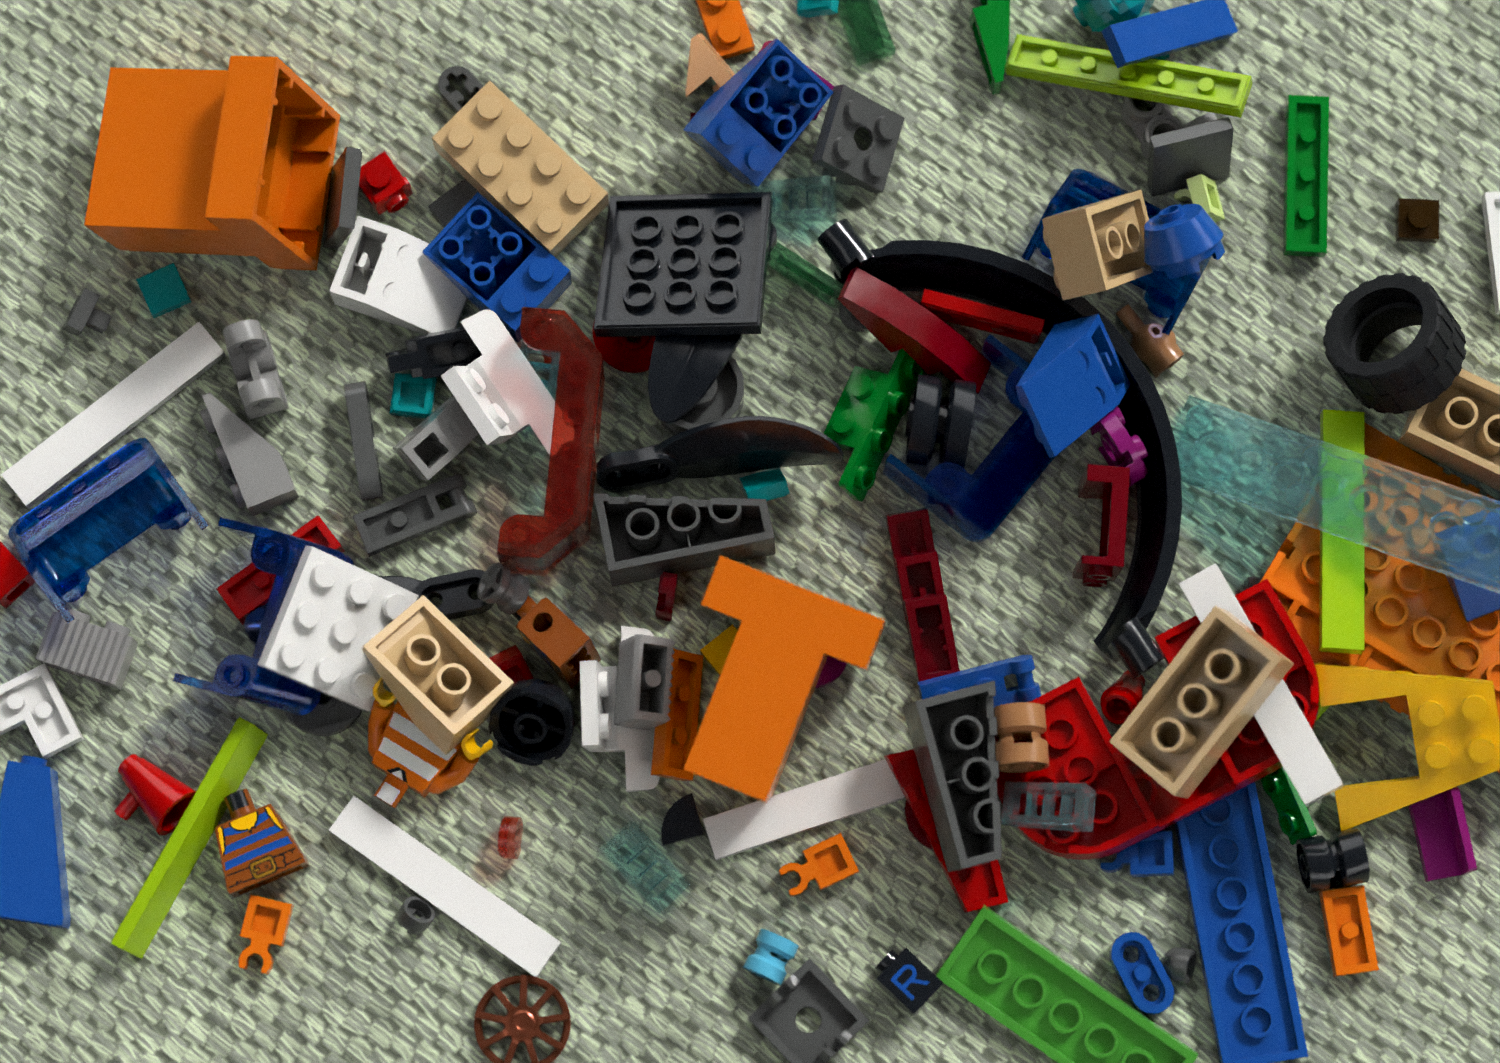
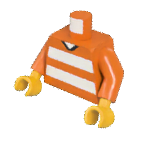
(411, 756)

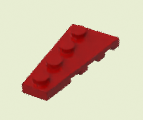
(972, 885)

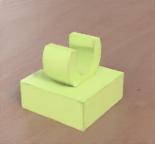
(1203, 192)

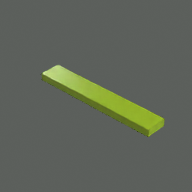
(1148, 80)
(1340, 559)
(189, 838)

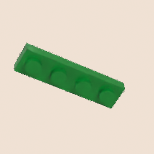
(1306, 176)

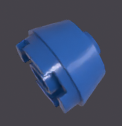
(1180, 240)

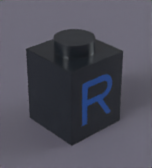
(907, 980)

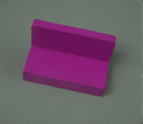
(1443, 836)

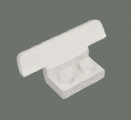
(500, 386)
(598, 726)

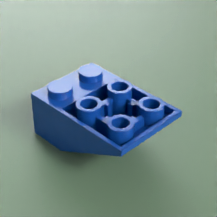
(759, 113)
(497, 263)
(1072, 382)

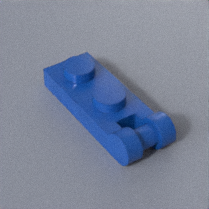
(1020, 666)

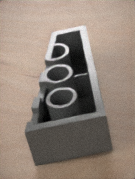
(679, 534)
(960, 771)

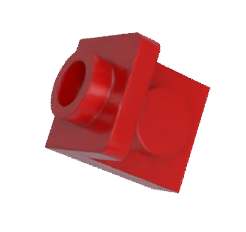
(384, 185)

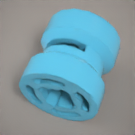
(765, 965)

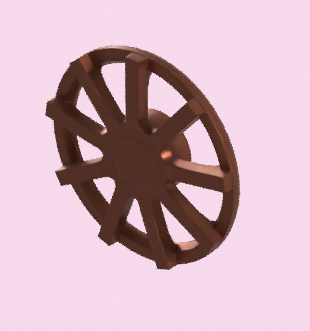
(522, 1021)

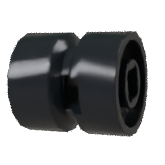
(1332, 860)

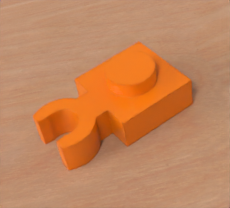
(826, 864)
(265, 925)

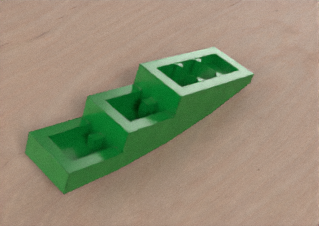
(991, 32)

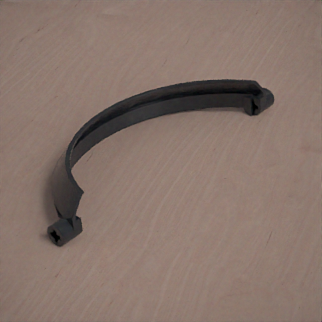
(1029, 291)

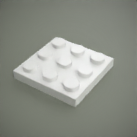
(327, 622)

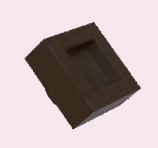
(1417, 220)

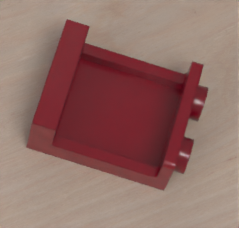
(1112, 486)

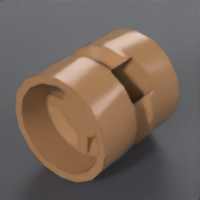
(1021, 722)

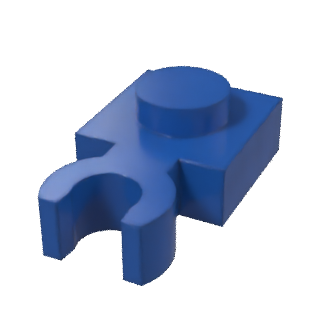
(1147, 857)

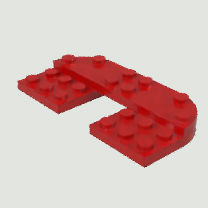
(1127, 798)

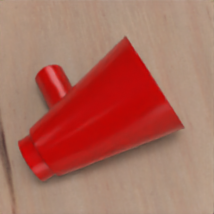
(155, 791)

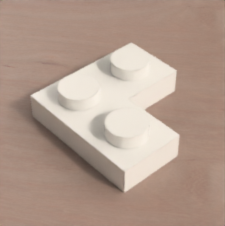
(38, 703)

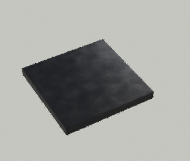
(684, 265)

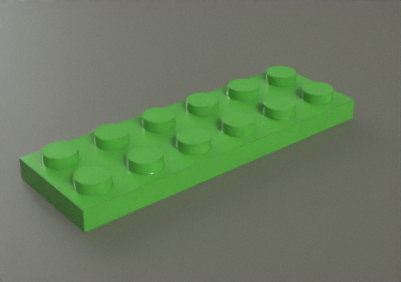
(1051, 1000)

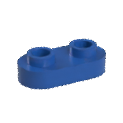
(1143, 972)

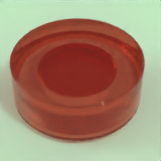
(510, 837)

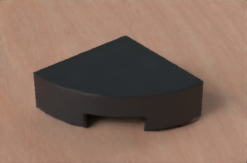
(681, 821)

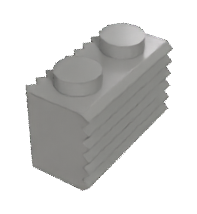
(88, 649)
(643, 682)

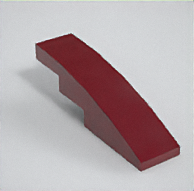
(909, 326)
(922, 593)

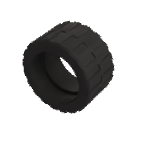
(1373, 314)

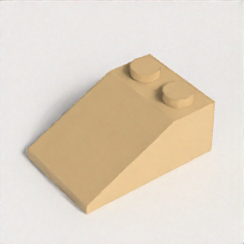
(1098, 245)
(436, 674)

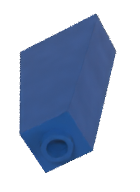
(32, 846)

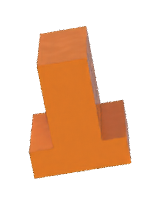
(214, 163)
(770, 673)

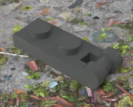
(413, 515)

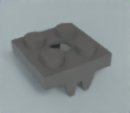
(836, 145)
(811, 989)

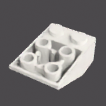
(394, 281)

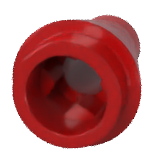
(1122, 697)

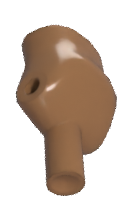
(1149, 343)

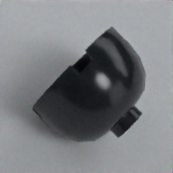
(533, 722)

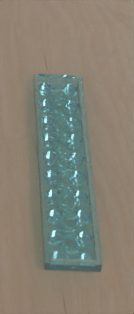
(1340, 492)

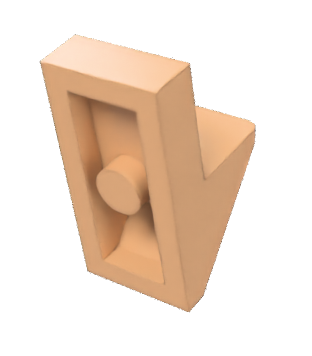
(705, 64)

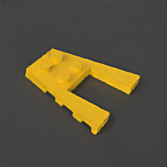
(1451, 728)

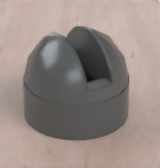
(421, 908)
(1181, 964)

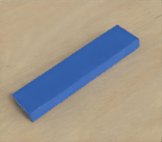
(1169, 31)

